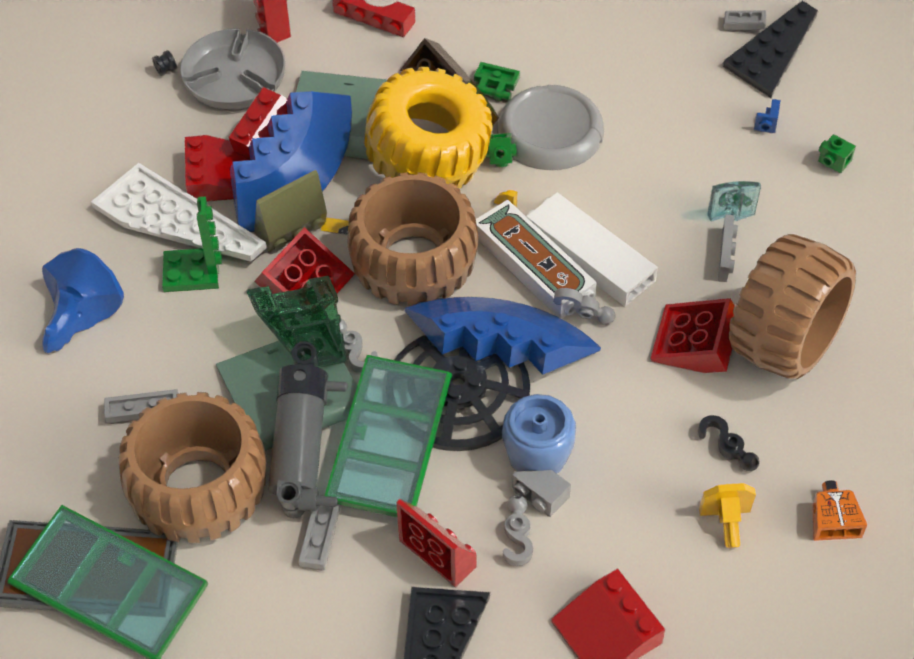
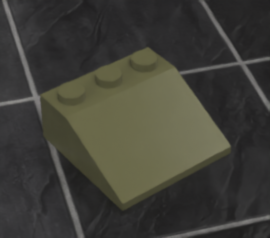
(289, 210)

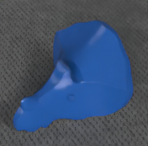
(82, 295)

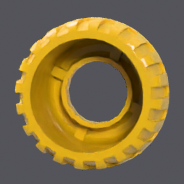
(402, 147)

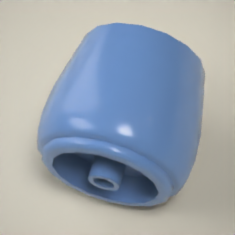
(538, 433)

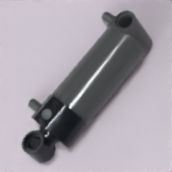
(298, 433)

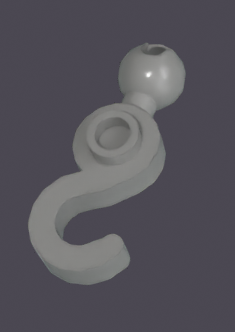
(585, 305)
(353, 346)
(517, 529)

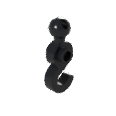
(729, 444)

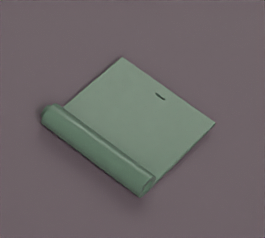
(362, 94)
(254, 385)

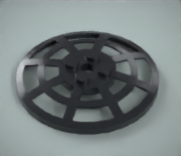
(468, 393)

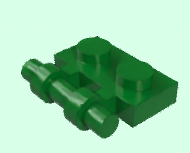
(496, 76)

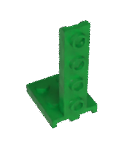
(195, 267)

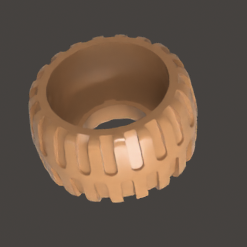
(405, 209)
(792, 306)
(184, 432)

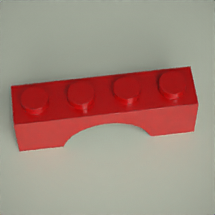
(393, 18)

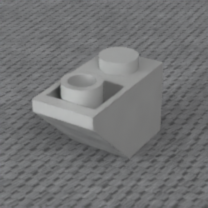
(542, 488)

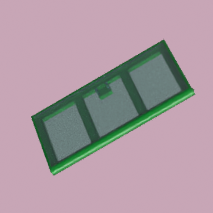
(388, 435)
(108, 583)

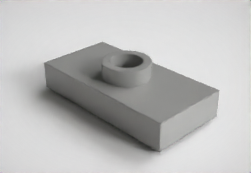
(745, 20)

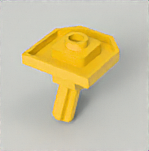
(728, 503)

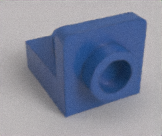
(768, 121)

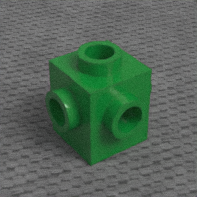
(502, 142)
(836, 153)

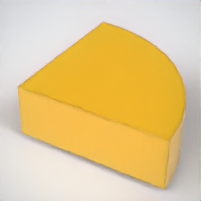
(509, 195)

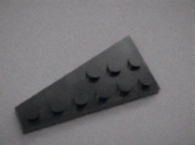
(770, 52)
(442, 622)

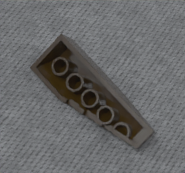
(434, 56)

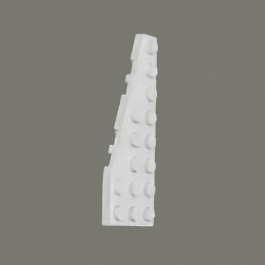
(161, 209)

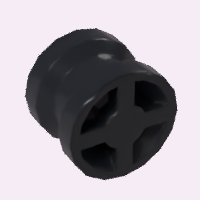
(164, 62)

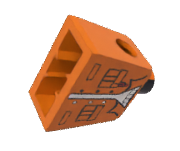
(837, 514)

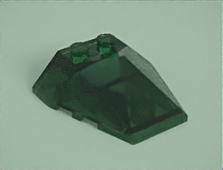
(304, 316)

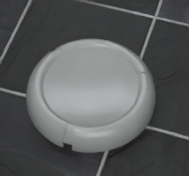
(232, 68)
(552, 127)

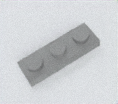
(728, 248)
(129, 406)
(319, 537)

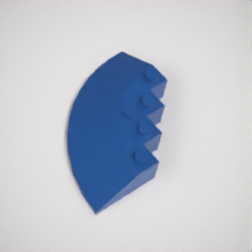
(299, 142)
(503, 328)

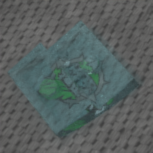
(734, 199)

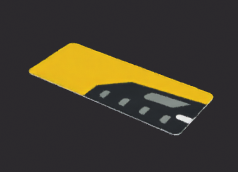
(335, 226)

